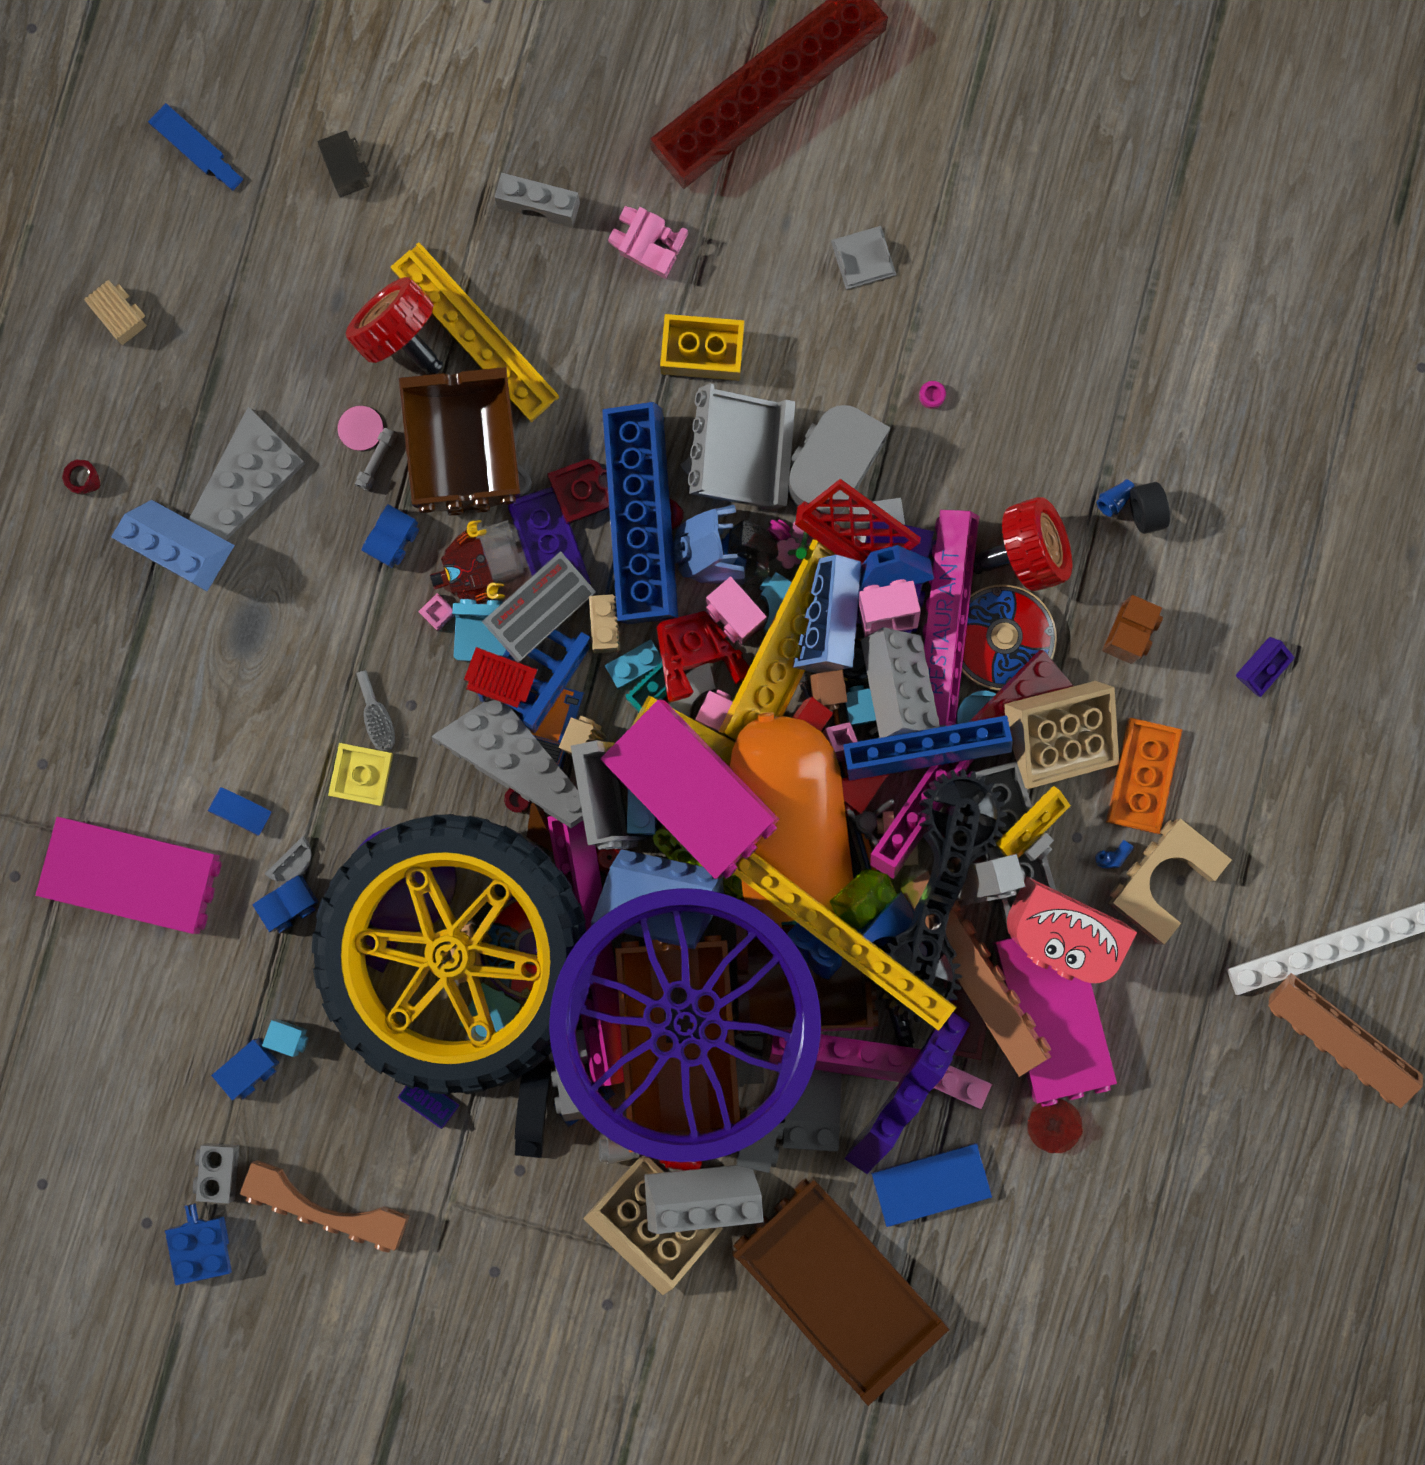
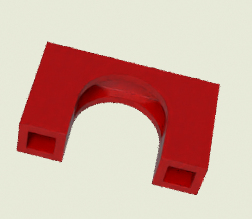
(856, 792)

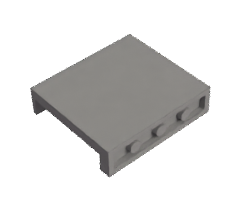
(741, 448)
(601, 798)

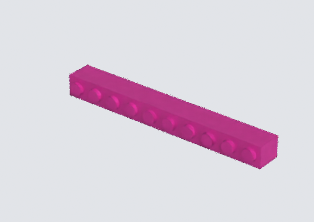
(581, 869)

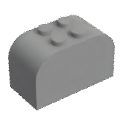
(835, 449)

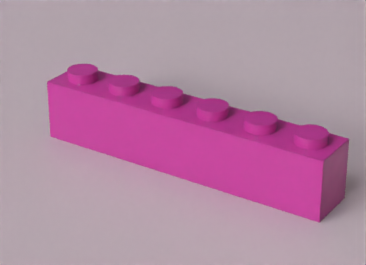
(905, 829)
(856, 1057)

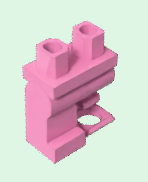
(640, 239)

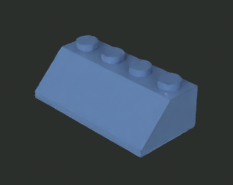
(174, 543)

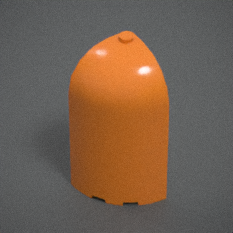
(801, 783)

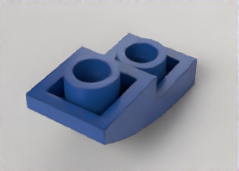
(239, 811)

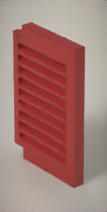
(499, 678)

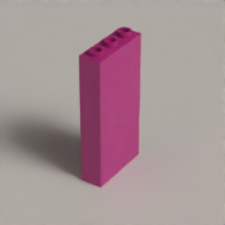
(690, 790)
(128, 875)
(1068, 1021)

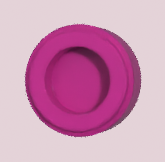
(932, 394)

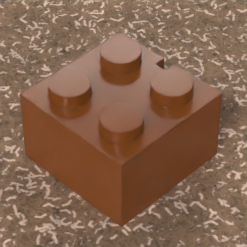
(1132, 629)

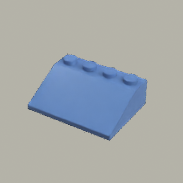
(640, 874)

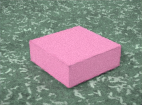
(437, 612)

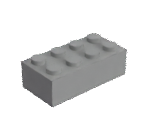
(899, 682)

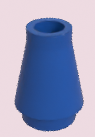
(1114, 499)

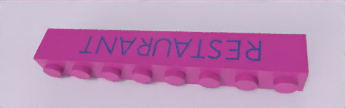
(949, 607)

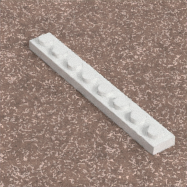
(1328, 949)

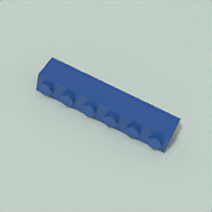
(928, 748)

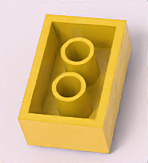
(702, 347)

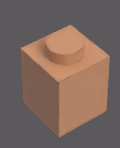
(829, 688)

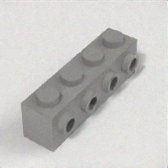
(992, 880)

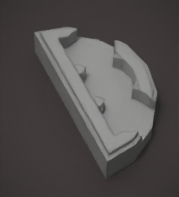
(292, 863)

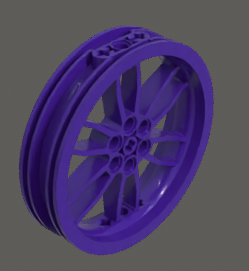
(570, 999)

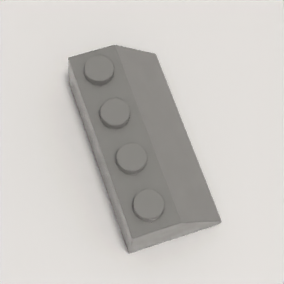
(702, 1199)

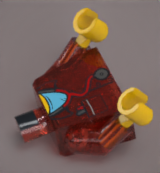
(467, 568)

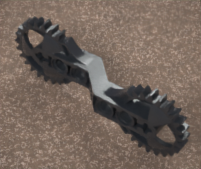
(944, 885)

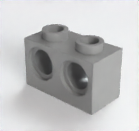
(224, 1174)

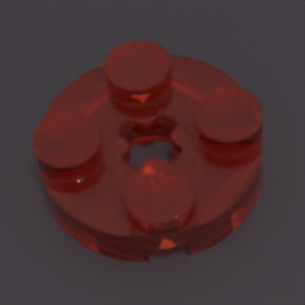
(1051, 1141)

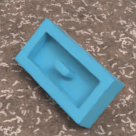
(634, 664)

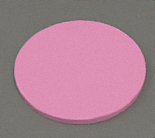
(360, 428)

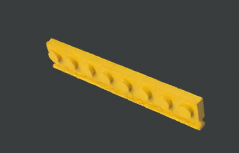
(476, 331)

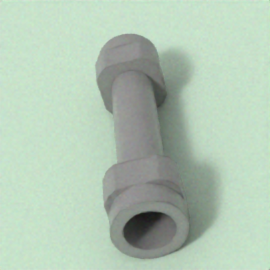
(386, 439)

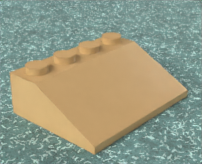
(1064, 733)
(623, 1223)

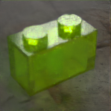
(863, 898)

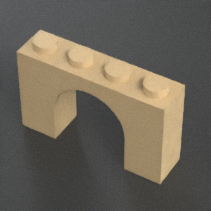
(1134, 896)

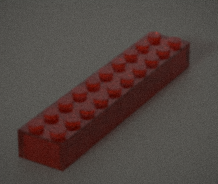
(766, 86)

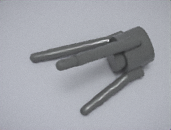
(867, 821)

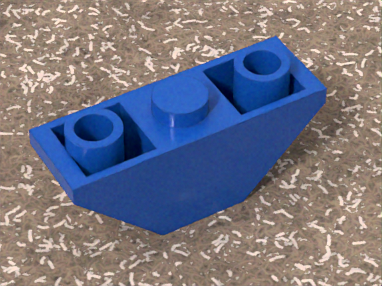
(894, 564)

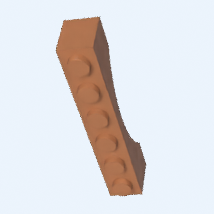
(271, 1186)

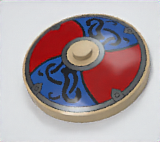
(1004, 633)

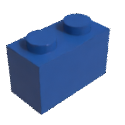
(246, 1069)

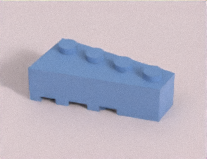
(831, 616)

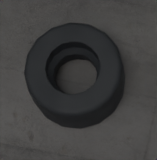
(1149, 507)

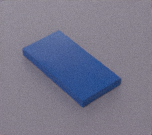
(931, 1184)

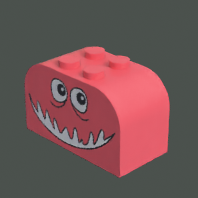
(1067, 934)

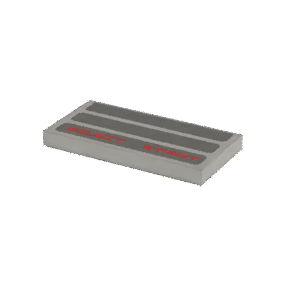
(538, 606)

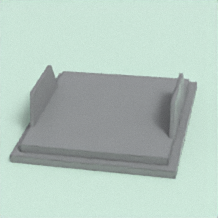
(863, 257)

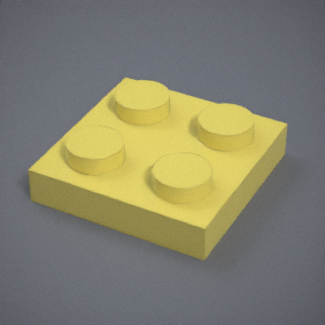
(360, 774)

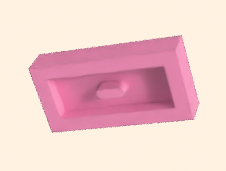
(964, 1087)

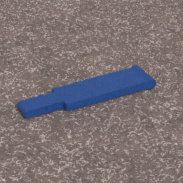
(193, 145)

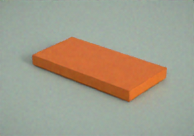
(1144, 776)

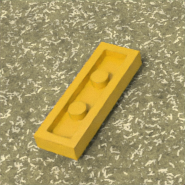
(1033, 823)

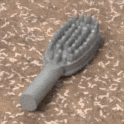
(376, 717)

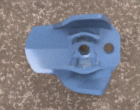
(700, 550)

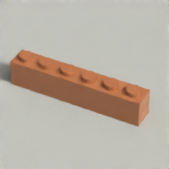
(1345, 1041)

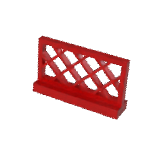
(843, 540)

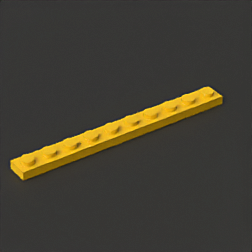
(845, 940)

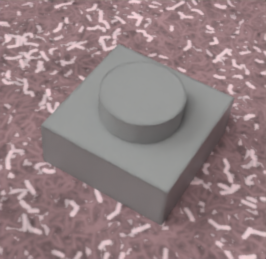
(1039, 848)

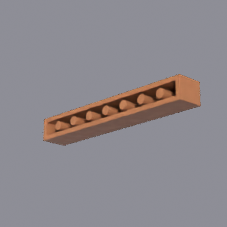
(987, 988)

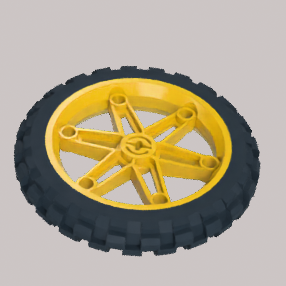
(341, 949)

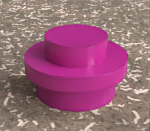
(779, 530)

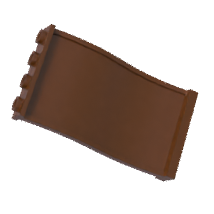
(839, 1290)

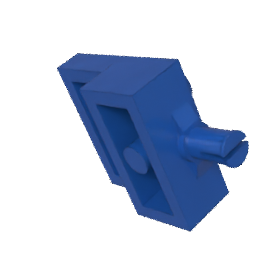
(198, 1248)

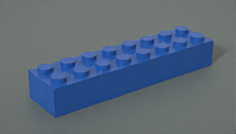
(640, 513)

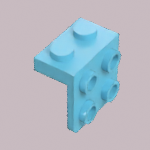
(471, 631)

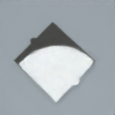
(747, 1072)

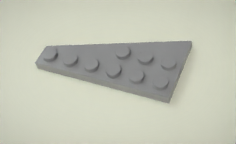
(245, 477)
(510, 754)

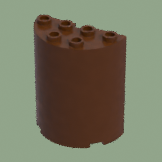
(459, 441)
(844, 999)

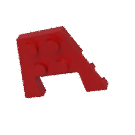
(690, 643)

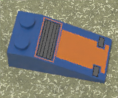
(555, 723)

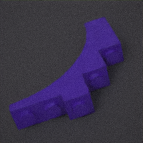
(908, 1095)

